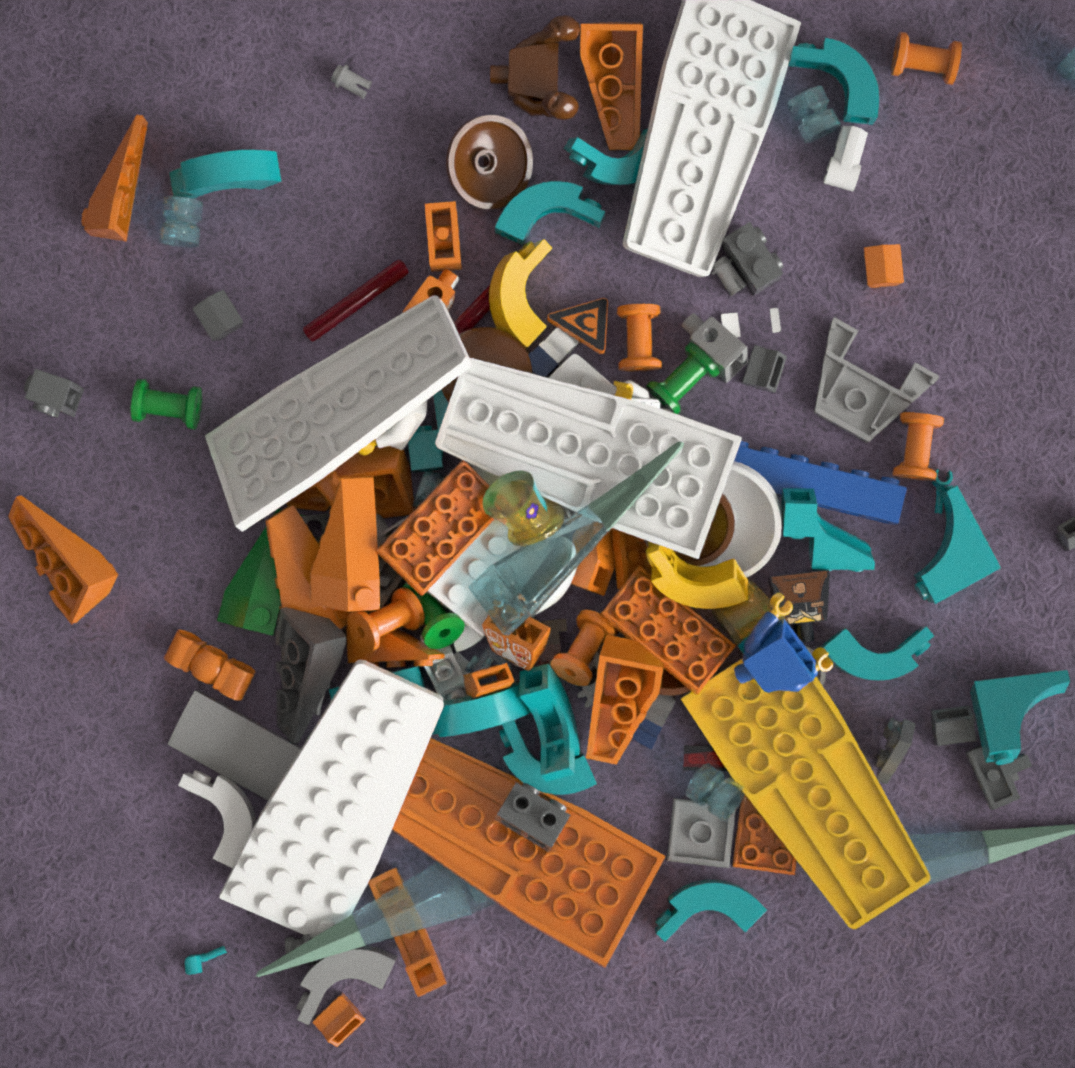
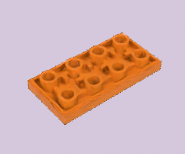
(438, 529)
(669, 630)
(758, 845)

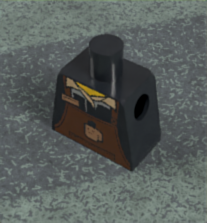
(808, 596)

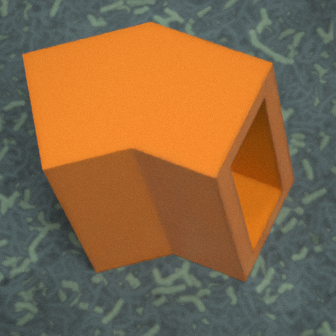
(883, 265)
(503, 681)
(339, 1020)

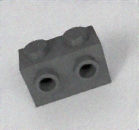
(752, 258)
(52, 394)
(533, 816)

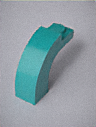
(850, 70)
(603, 168)
(225, 171)
(542, 200)
(864, 664)
(480, 713)
(554, 718)
(528, 768)
(709, 895)

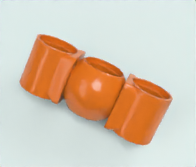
(209, 665)

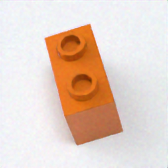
(443, 236)

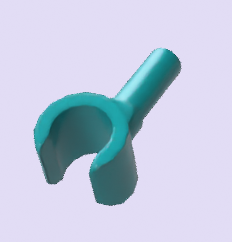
(939, 486)
(193, 963)

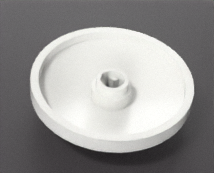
(756, 519)

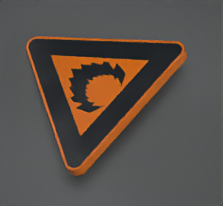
(584, 323)

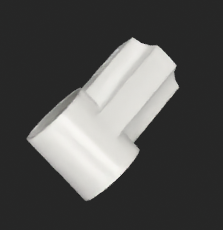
(844, 165)

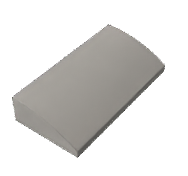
(233, 744)

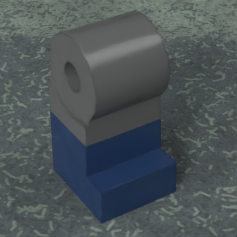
(654, 720)

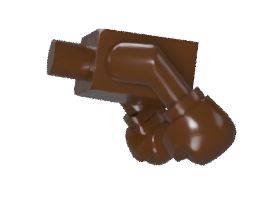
(534, 71)

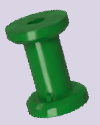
(683, 378)
(166, 404)
(440, 627)

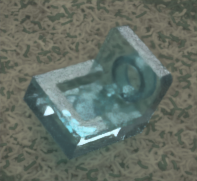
(485, 661)

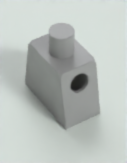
(725, 350)

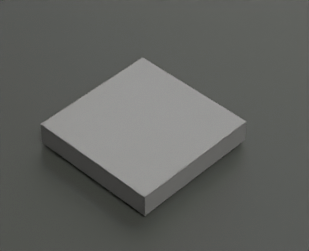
(699, 835)

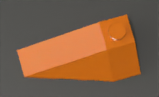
(614, 73)
(294, 553)
(347, 559)

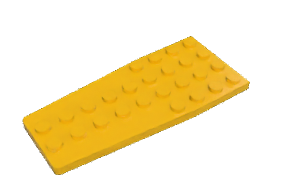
(812, 790)

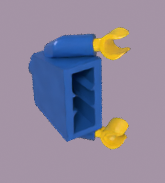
(777, 655)

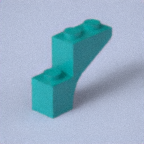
(422, 444)
(828, 545)

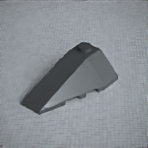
(309, 659)

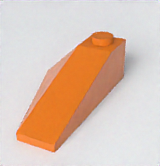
(114, 196)
(391, 482)
(73, 566)
(624, 691)

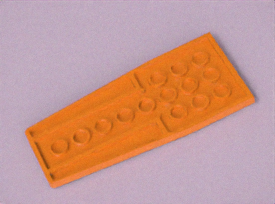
(573, 893)

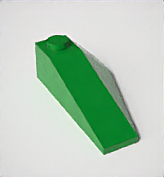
(252, 595)

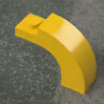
(508, 296)
(695, 585)

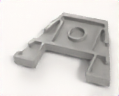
(856, 398)

